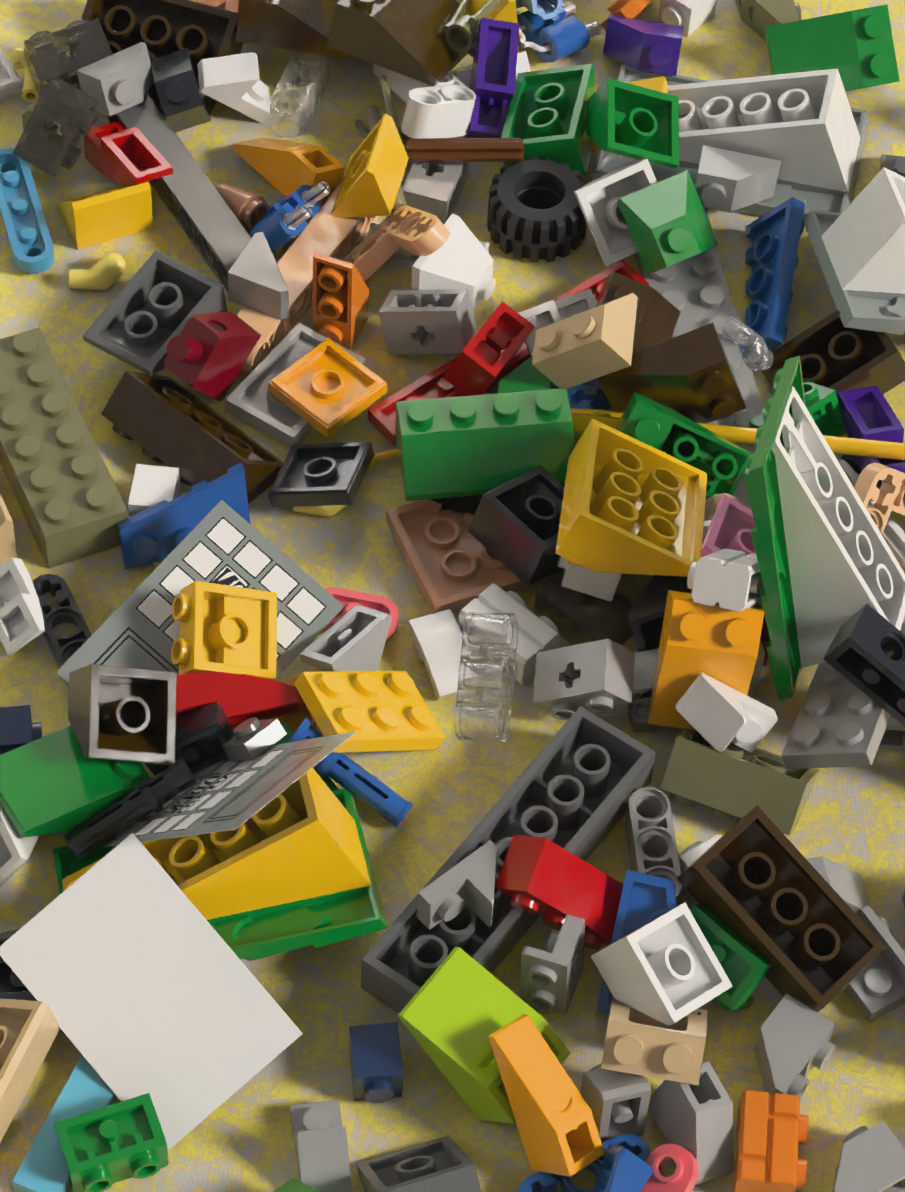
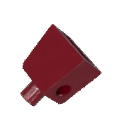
(211, 351)

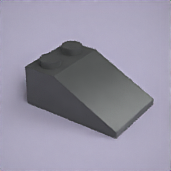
(153, 311)

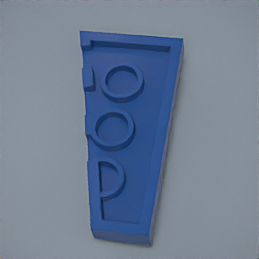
(773, 265)

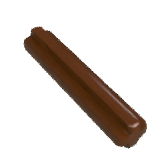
(465, 149)

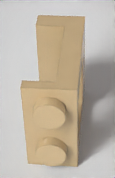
(653, 1049)

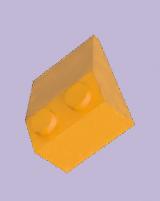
(697, 641)

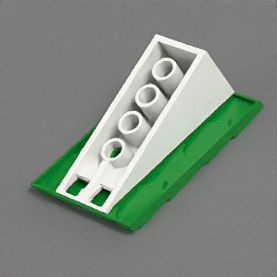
(811, 537)

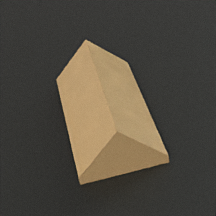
(25, 1039)

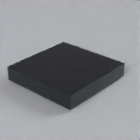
(321, 474)

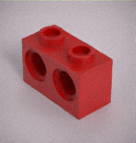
(489, 351)

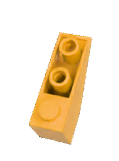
(291, 164)
(546, 1104)

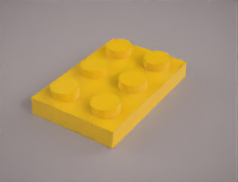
(376, 704)

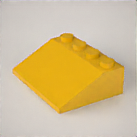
(630, 507)

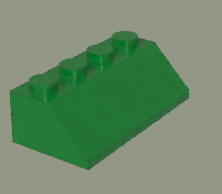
(481, 441)

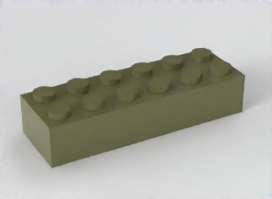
(53, 456)

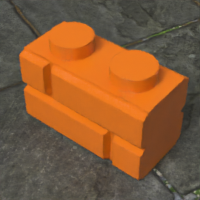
(768, 1143)

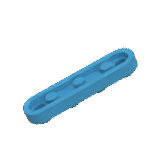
(23, 215)

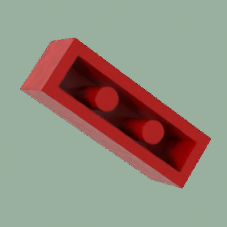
(558, 883)

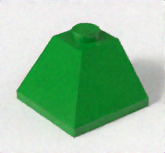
(634, 122)
(667, 222)

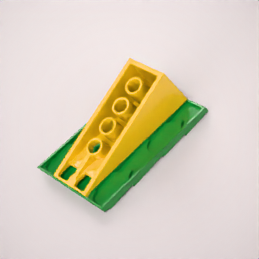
(277, 880)

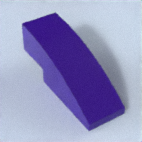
(493, 77)
(871, 418)

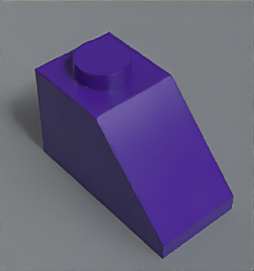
(644, 44)

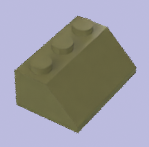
(736, 781)

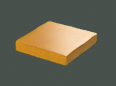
(327, 387)

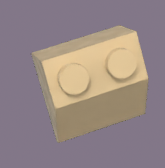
(587, 343)

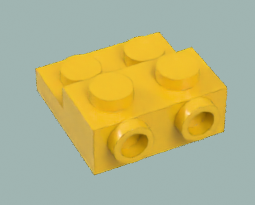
(225, 630)

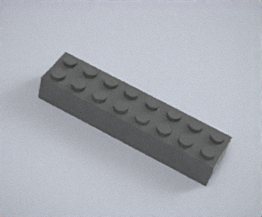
(566, 795)

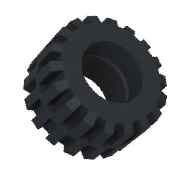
(536, 209)

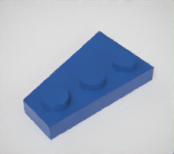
(162, 527)

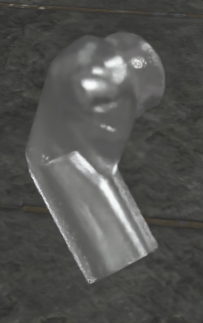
(750, 344)

